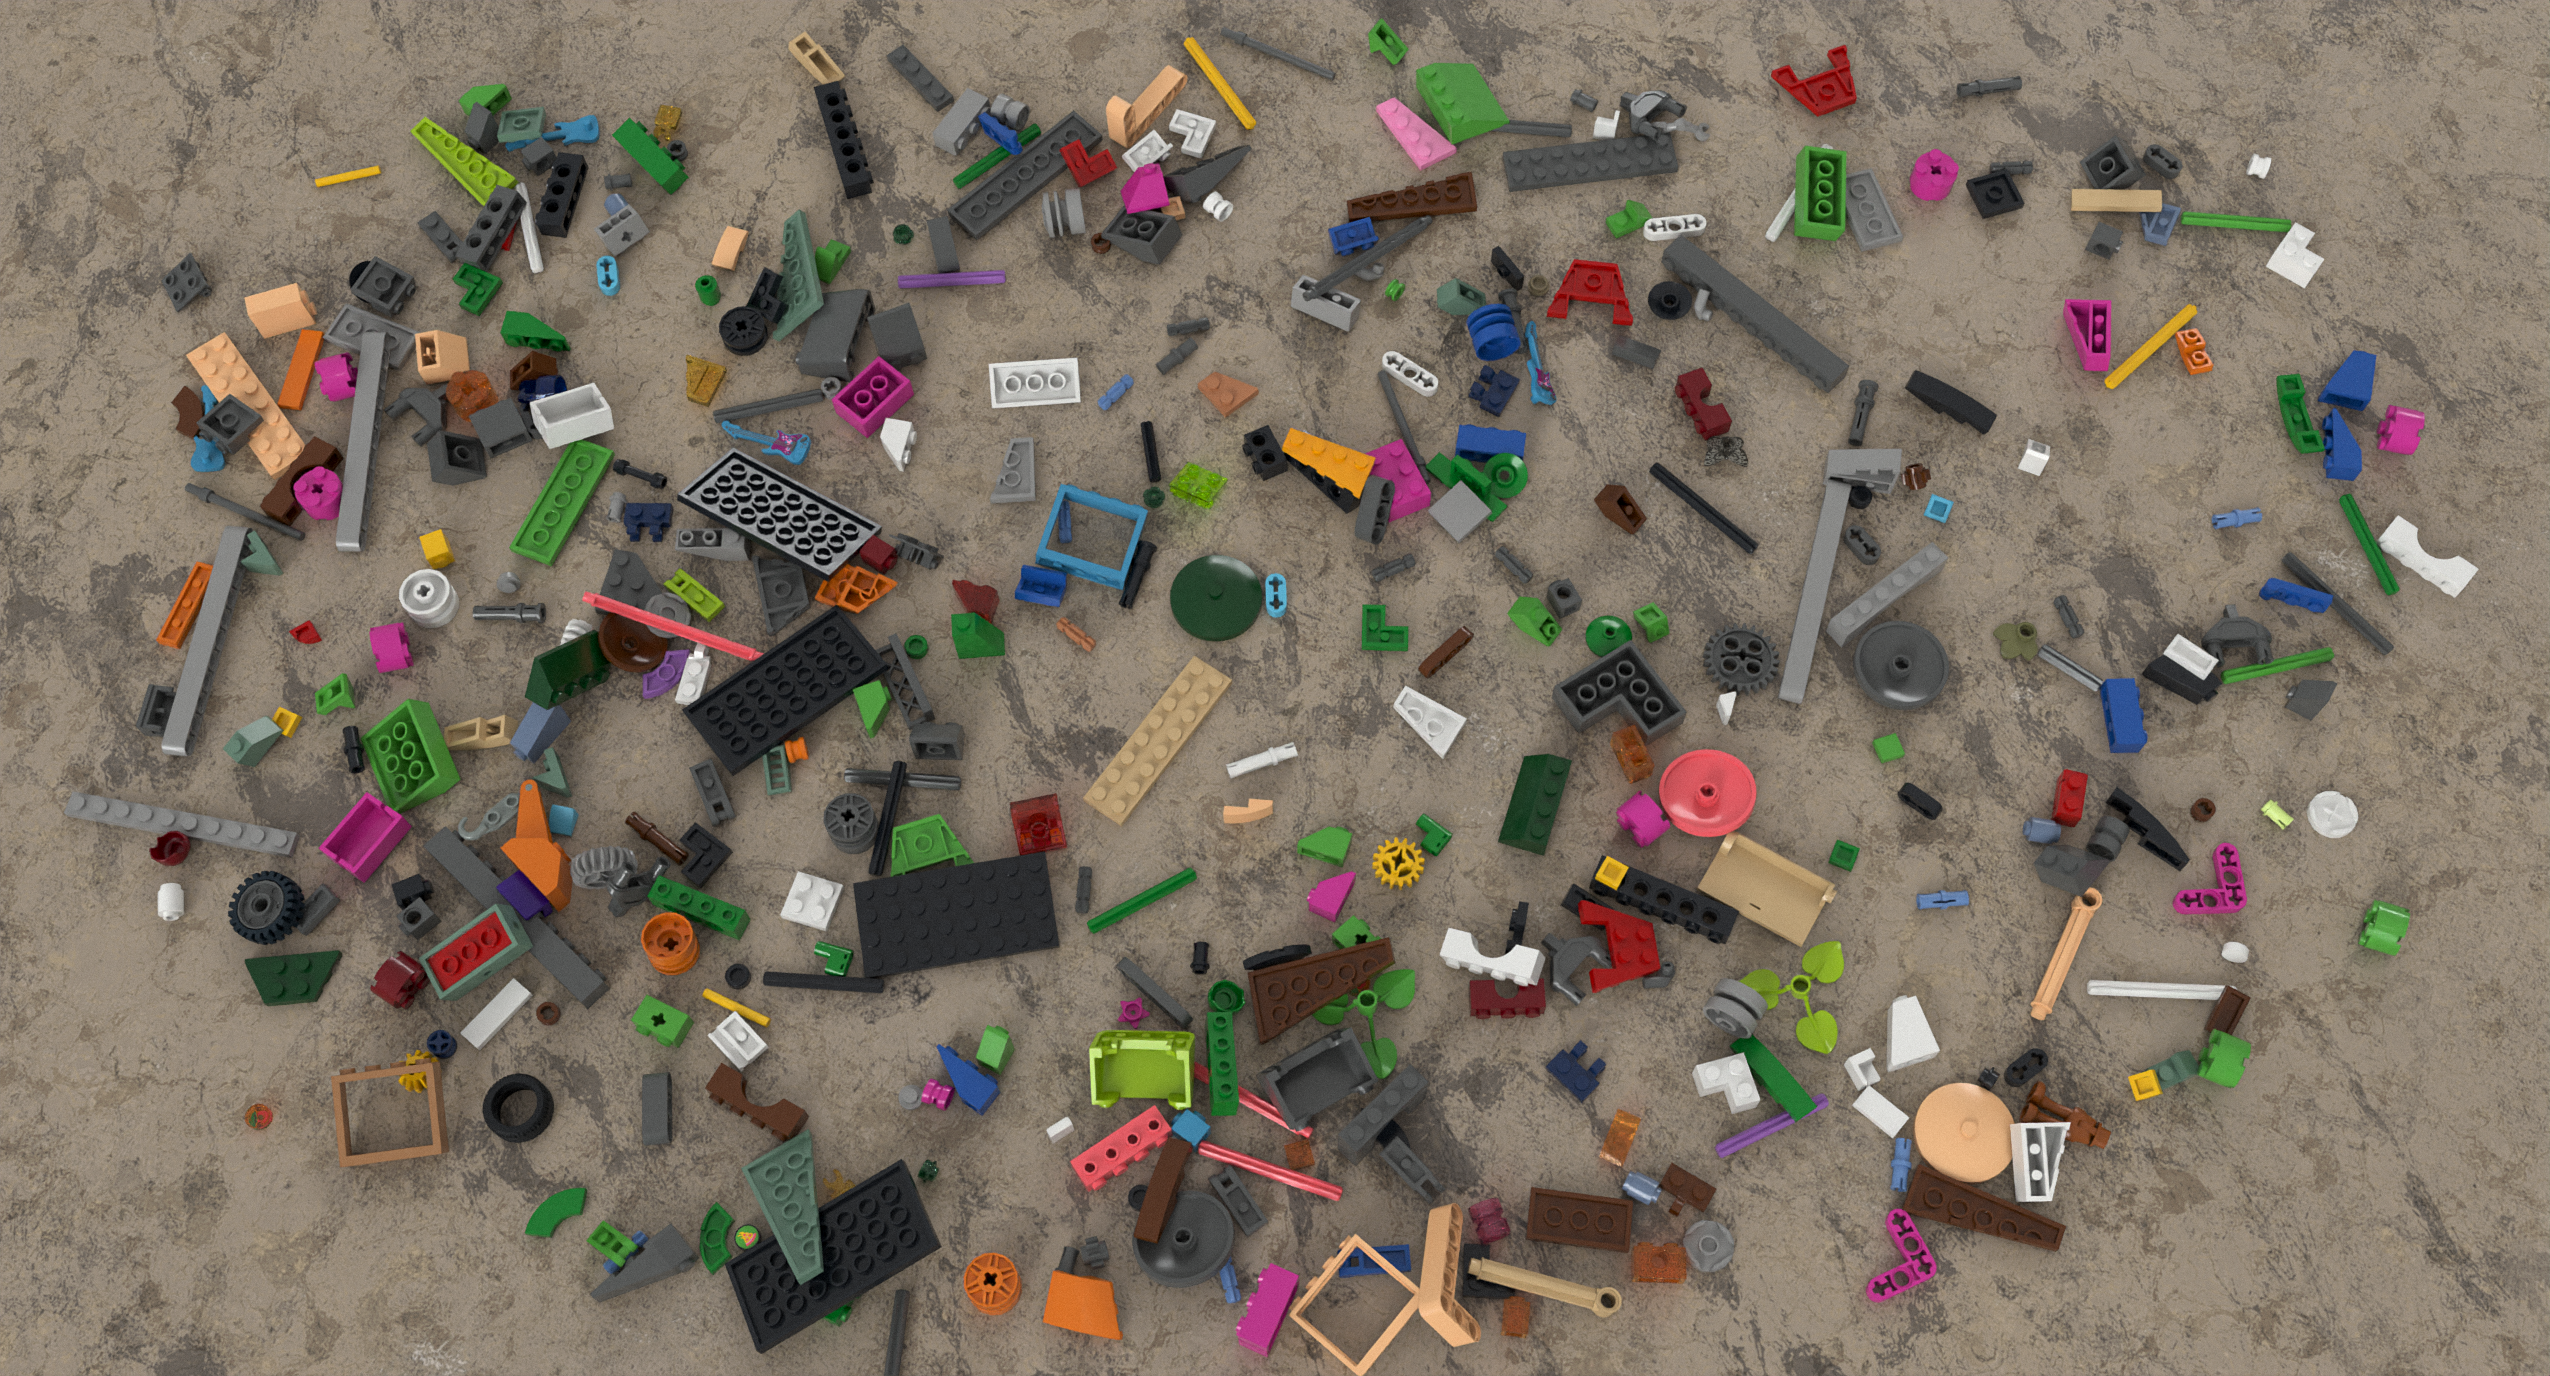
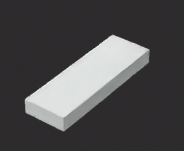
(496, 1014)

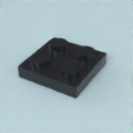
(1995, 194)

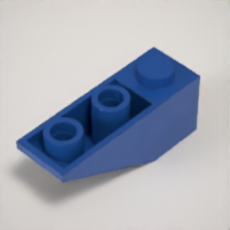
(2342, 452)
(973, 1088)

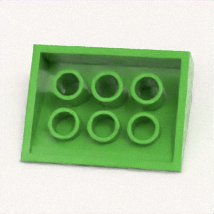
(1459, 100)
(410, 756)

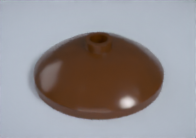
(646, 647)

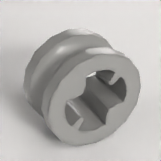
(829, 383)

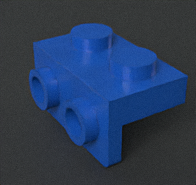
(1353, 236)
(1041, 586)

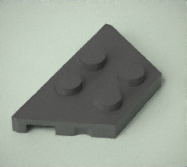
(781, 592)

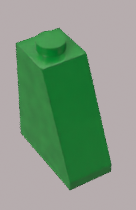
(976, 636)

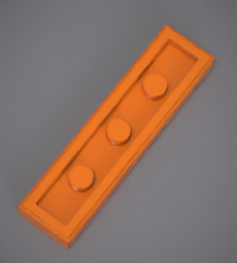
(301, 370)
(186, 607)

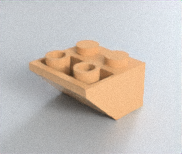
(440, 355)

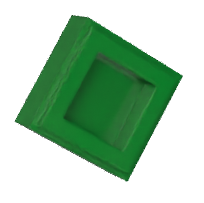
(1843, 855)

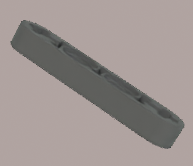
(1154, 992)

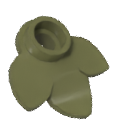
(2014, 642)

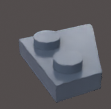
(2159, 225)

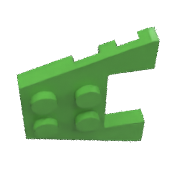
(925, 845)

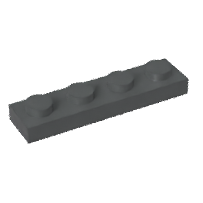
(920, 78)

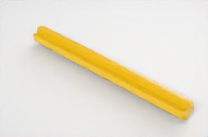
(1219, 83)
(2150, 346)

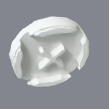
(2332, 814)

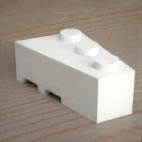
(2036, 1159)

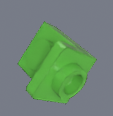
(1652, 621)

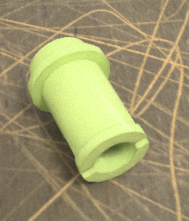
(2277, 814)

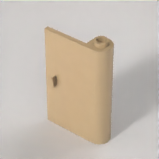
(1766, 887)

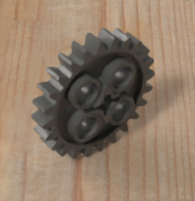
(1741, 640)

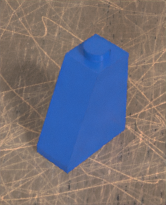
(2352, 382)

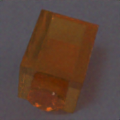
(1515, 1317)

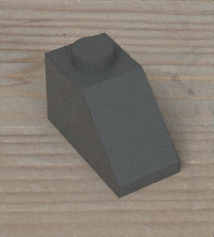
(481, 129)
(2309, 697)

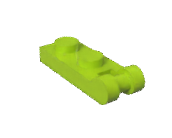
(694, 595)

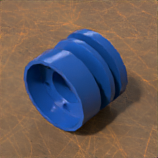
(1493, 332)

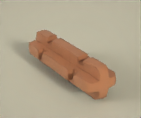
(1076, 634)

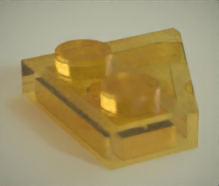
(703, 380)

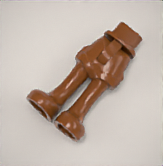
(2082, 1127)

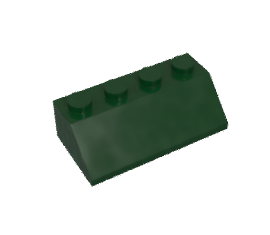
(567, 671)
(1535, 802)

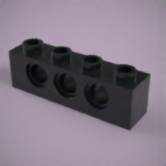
(561, 194)
(1341, 497)

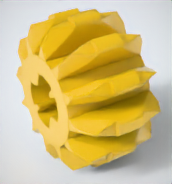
(415, 1080)

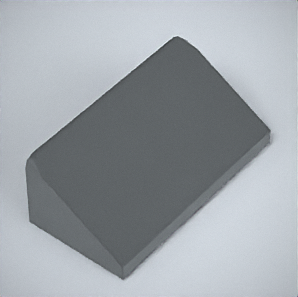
(1636, 352)

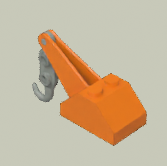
(533, 847)

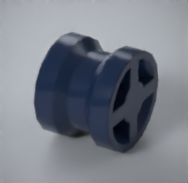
(436, 1042)

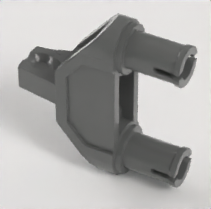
(1646, 108)
(427, 405)
(2237, 632)
(631, 888)
(1567, 957)

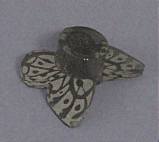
(1726, 449)

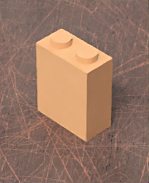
(281, 310)

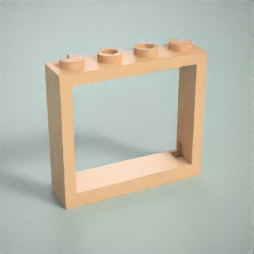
(1317, 1284)

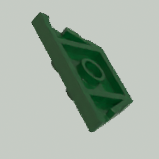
(292, 977)

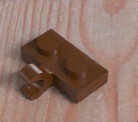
(1686, 1189)

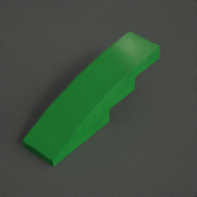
(1774, 1077)

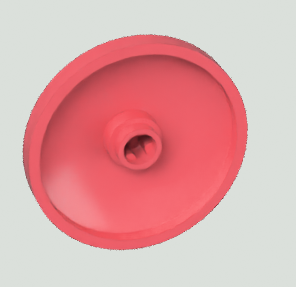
(1707, 793)

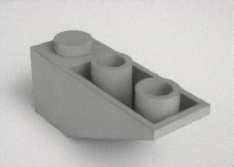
(714, 543)

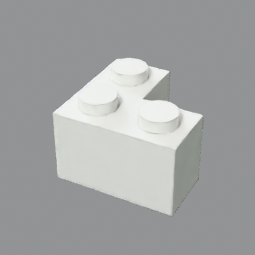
(2293, 258)
(1732, 1077)

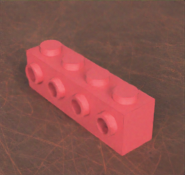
(1121, 1149)

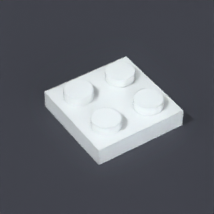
(812, 901)

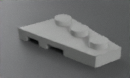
(1017, 474)

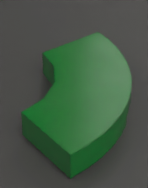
(555, 1210)
(713, 1238)

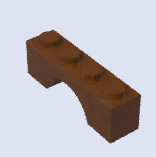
(281, 501)
(782, 1118)

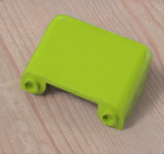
(1142, 1066)

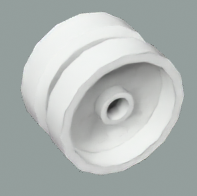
(429, 598)

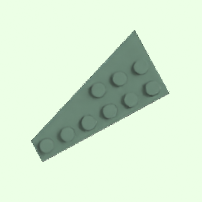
(800, 280)
(788, 1197)

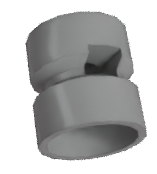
(1010, 112)

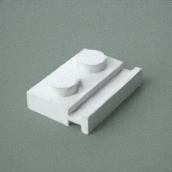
(738, 1041)

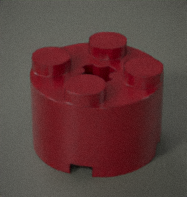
(400, 980)

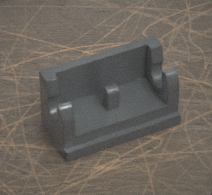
(155, 710)

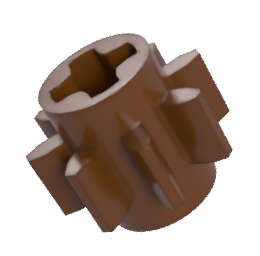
(1915, 476)

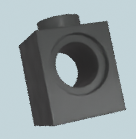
(538, 156)
(2105, 241)
(1561, 606)
(426, 923)

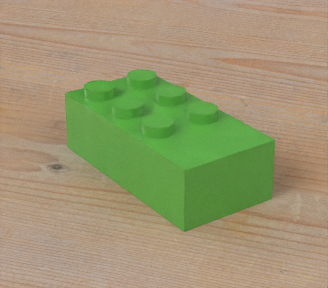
(1820, 193)

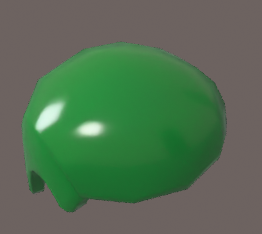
(1226, 997)

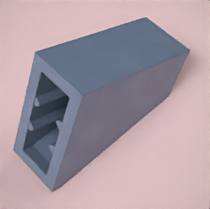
(538, 731)

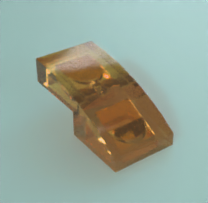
(1620, 1137)

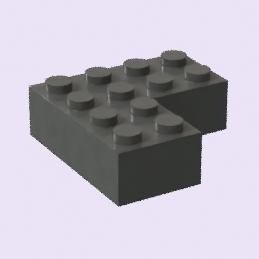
(1623, 684)

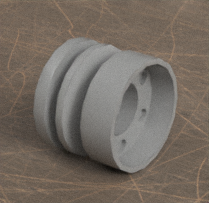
(1063, 213)

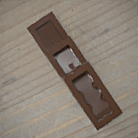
(1162, 1190)

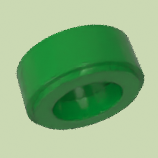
(916, 647)

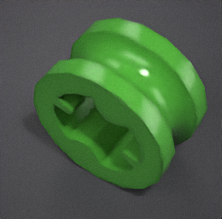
(1395, 290)

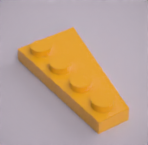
(1335, 461)

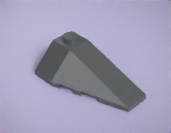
(1199, 180)
(663, 1257)

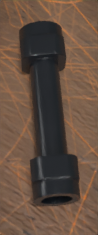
(656, 480)

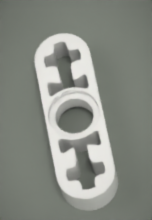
(1691, 230)
(1409, 365)

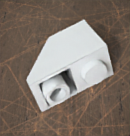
(897, 440)

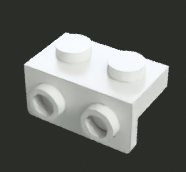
(1147, 151)

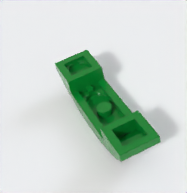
(2295, 414)

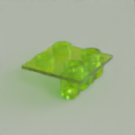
(1197, 483)

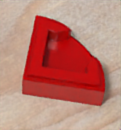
(306, 633)

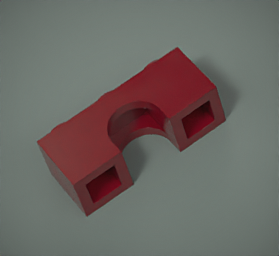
(1707, 419)
(1486, 1002)

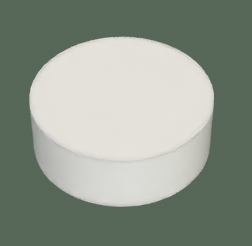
(2235, 952)

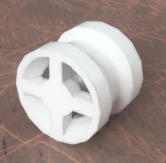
(2258, 166)

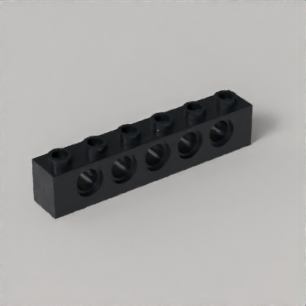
(843, 140)
(1677, 897)

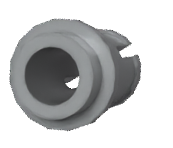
(616, 507)

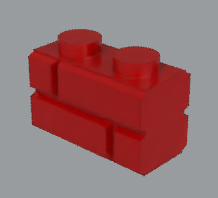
(2069, 798)

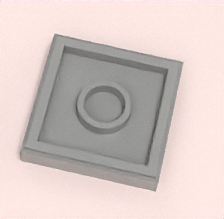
(1459, 511)

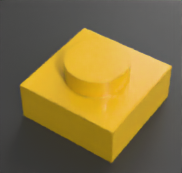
(287, 721)
(1611, 872)
(2145, 1085)

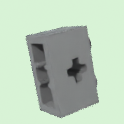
(621, 230)

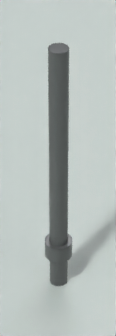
(1242, 39)
(1401, 421)
(209, 496)

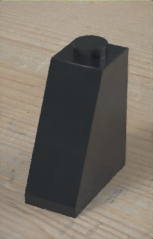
(2182, 681)

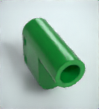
(1437, 835)
(837, 957)

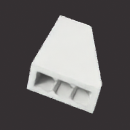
(1908, 1034)

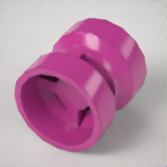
(937, 1094)

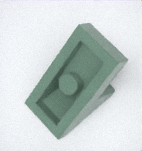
(261, 560)
(555, 778)
(2175, 1069)

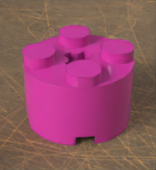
(1933, 176)
(337, 376)
(2400, 430)
(319, 493)
(391, 647)
(1642, 818)

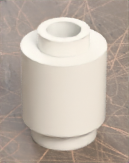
(170, 901)

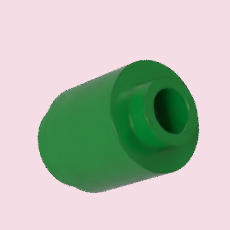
(708, 290)

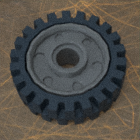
(266, 907)

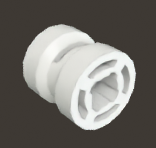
(1215, 204)

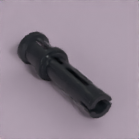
(1140, 565)

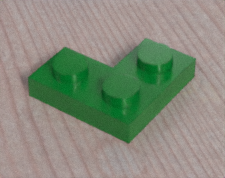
(480, 286)
(1377, 635)

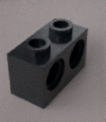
(1268, 451)

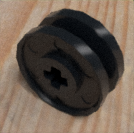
(743, 331)

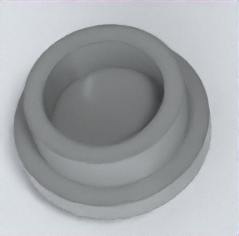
(508, 582)
(910, 1097)

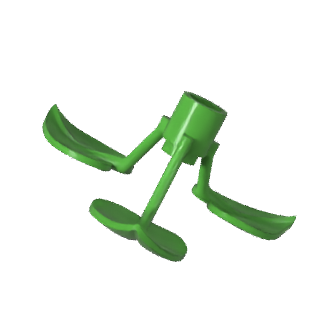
(1397, 991)

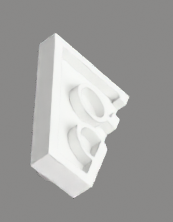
(1430, 720)

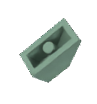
(1459, 298)
(253, 741)

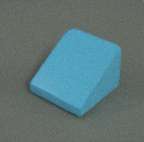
(1938, 508)
(562, 820)

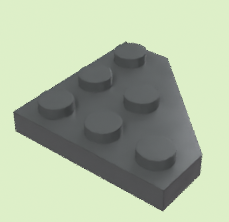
(628, 581)

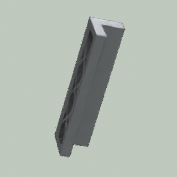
(910, 676)

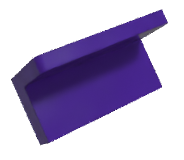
(524, 896)

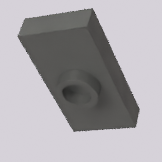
(316, 908)

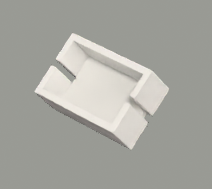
(571, 415)

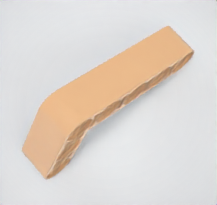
(1130, 121)
(1439, 1277)

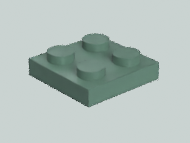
(521, 124)

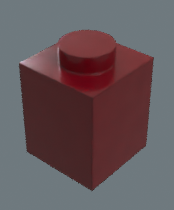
(879, 555)

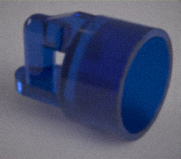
(541, 388)

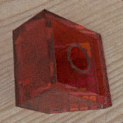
(1038, 824)

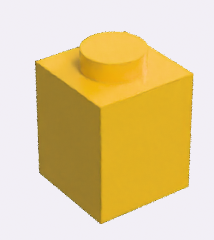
(437, 549)

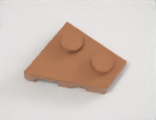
(1226, 393)

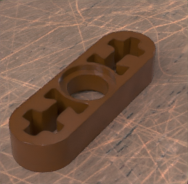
(1445, 652)

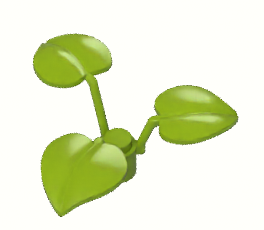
(1827, 965)

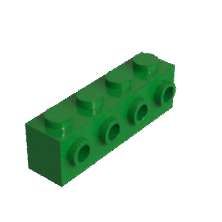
(650, 156)

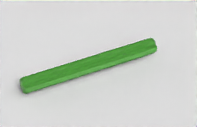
(2236, 221)
(2278, 665)

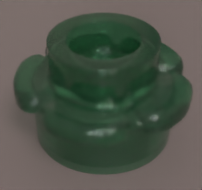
(900, 230)
(1153, 502)
(928, 1171)

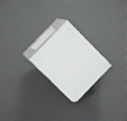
(1606, 128)
(1862, 1070)

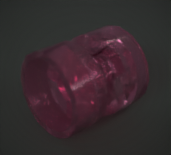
(1489, 1220)

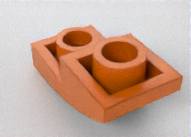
(2192, 351)

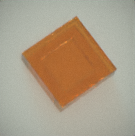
(1299, 1155)

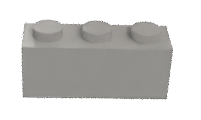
(961, 122)
(1332, 306)

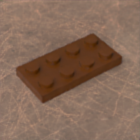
(1579, 1220)

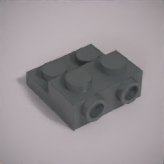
(384, 286)
(229, 424)

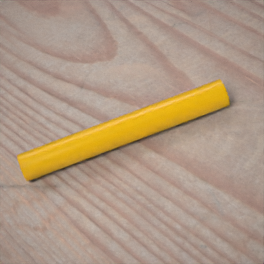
(347, 176)
(734, 1006)

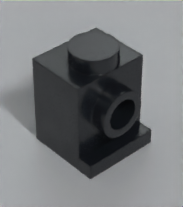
(411, 889)

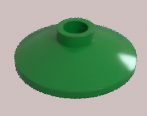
(1517, 474)
(1599, 641)

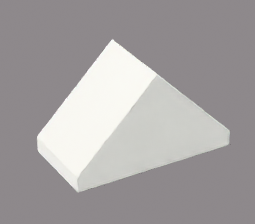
(2034, 457)

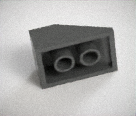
(1143, 234)
(897, 337)

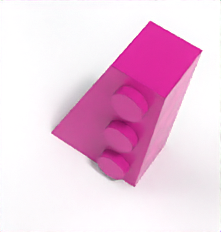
(2090, 330)

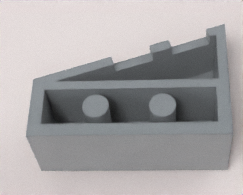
(1864, 467)

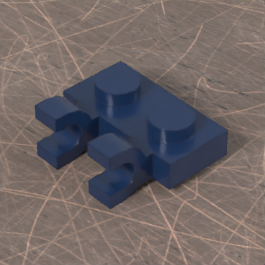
(1499, 393)
(647, 515)
(1573, 1075)

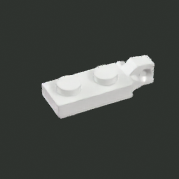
(694, 675)

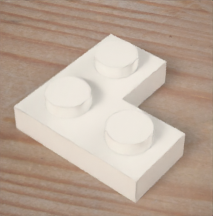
(1197, 132)

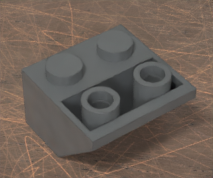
(500, 427)

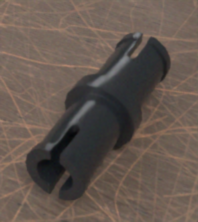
(353, 749)

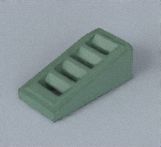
(767, 762)

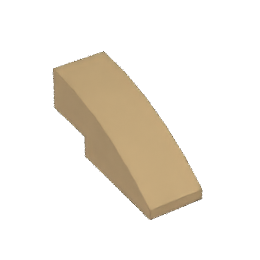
(815, 59)
(480, 733)

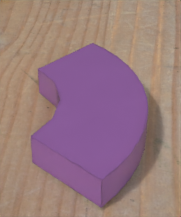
(666, 675)

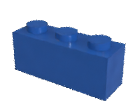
(1481, 443)
(2123, 715)

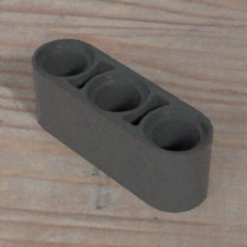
(943, 244)
(1374, 509)
(657, 1108)

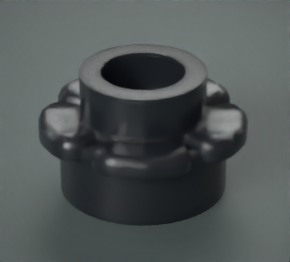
(1988, 1078)

